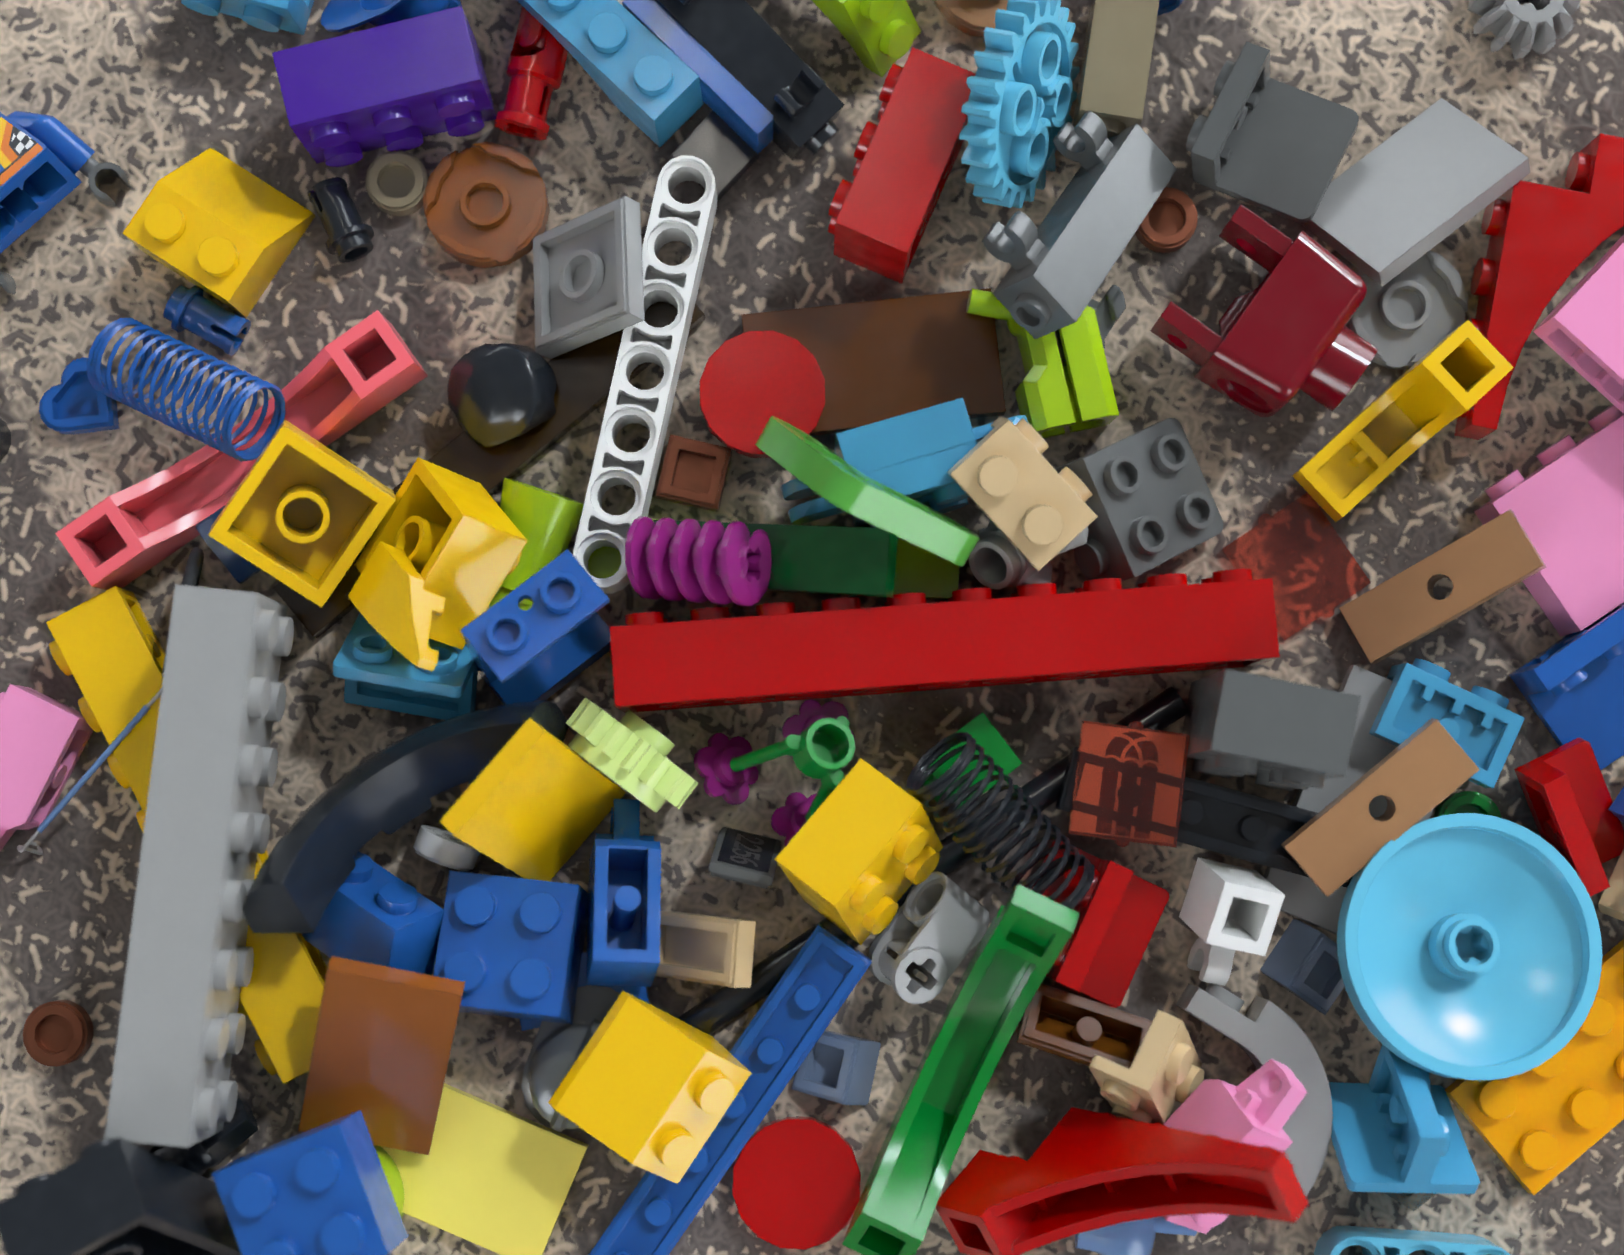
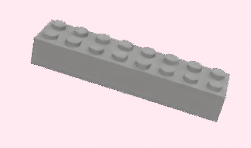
(198, 867)

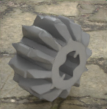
(1525, 26)

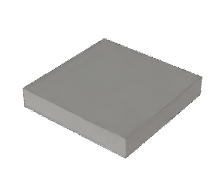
(588, 278)

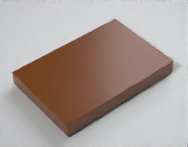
(382, 1051)

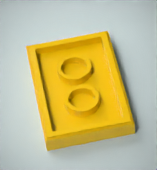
(532, 804)

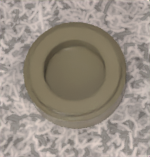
(397, 183)

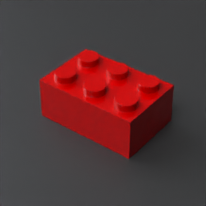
(901, 165)

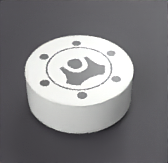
(445, 849)

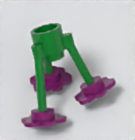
(819, 748)

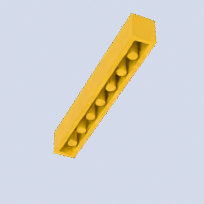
(118, 672)

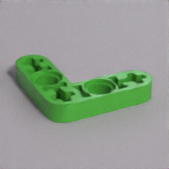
(863, 496)

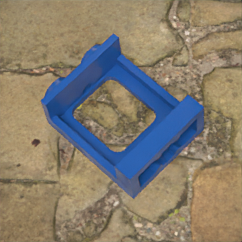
(545, 647)

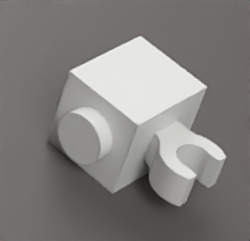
(1229, 912)

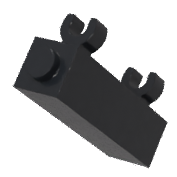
(766, 67)

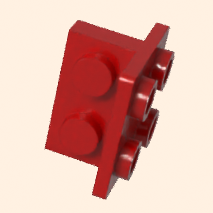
(1110, 931)

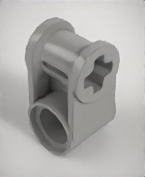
(931, 936)

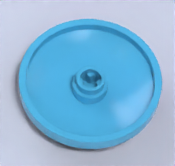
(1470, 947)

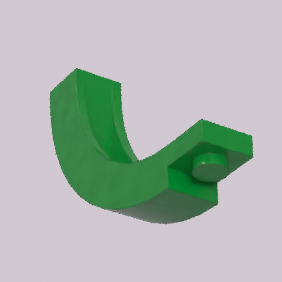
(955, 1073)

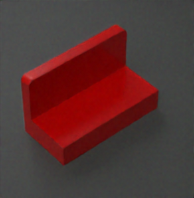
(1572, 809)

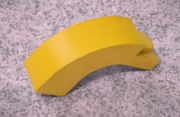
(1402, 419)

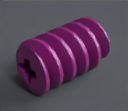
(697, 561)

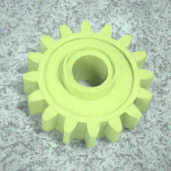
(630, 755)

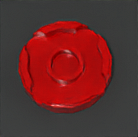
(757, 379)
(796, 1182)

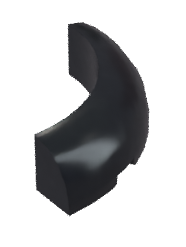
(378, 797)

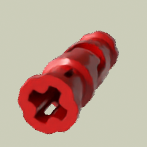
(535, 71)

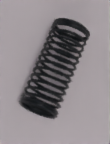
(1053, 868)

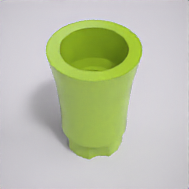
(546, 523)

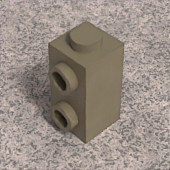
(1116, 62)

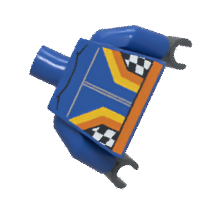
(39, 171)

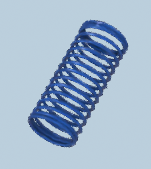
(228, 408)

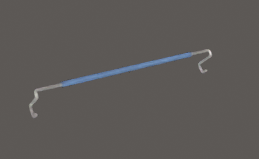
(85, 777)

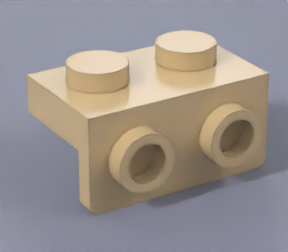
(1023, 492)
(1159, 1077)

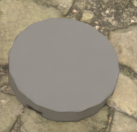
(1395, 320)

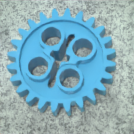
(1019, 101)

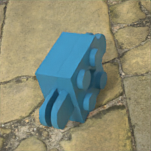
(905, 455)

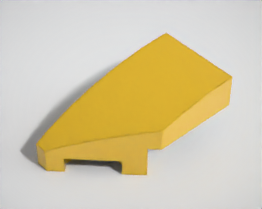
(397, 605)

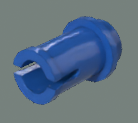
(206, 319)

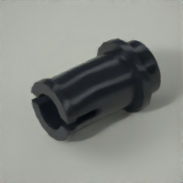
(347, 234)

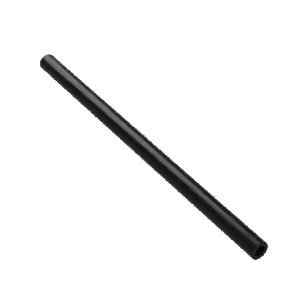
(1043, 790)

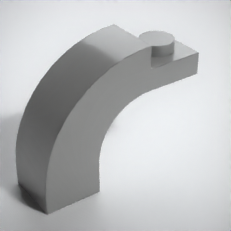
(1272, 1034)

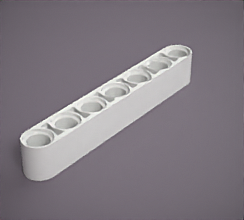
(641, 344)

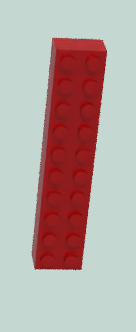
(944, 644)

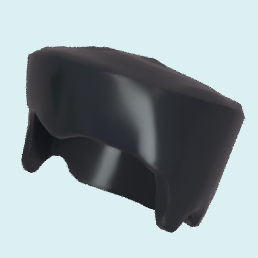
(501, 392)

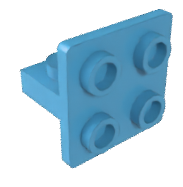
(387, 680)
(1399, 1133)

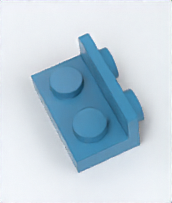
(1472, 718)

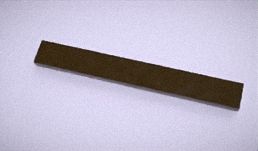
(581, 387)

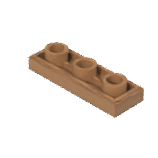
(1479, 568)
(1412, 781)

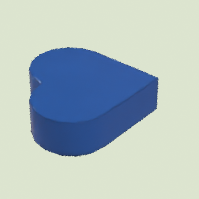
(76, 406)

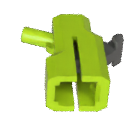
(1065, 369)

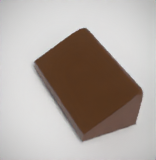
(1080, 1028)

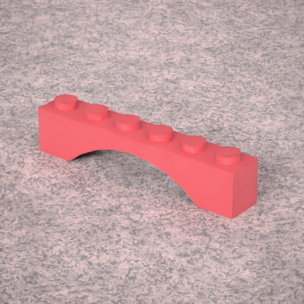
(159, 515)

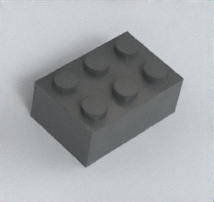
(1270, 728)

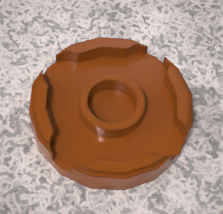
(490, 226)

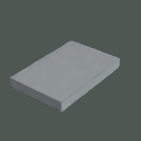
(1415, 191)

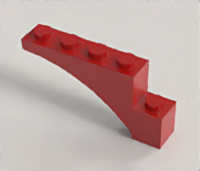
(1532, 249)
(1107, 1173)

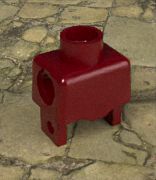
(1283, 332)

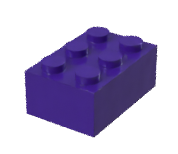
(385, 87)

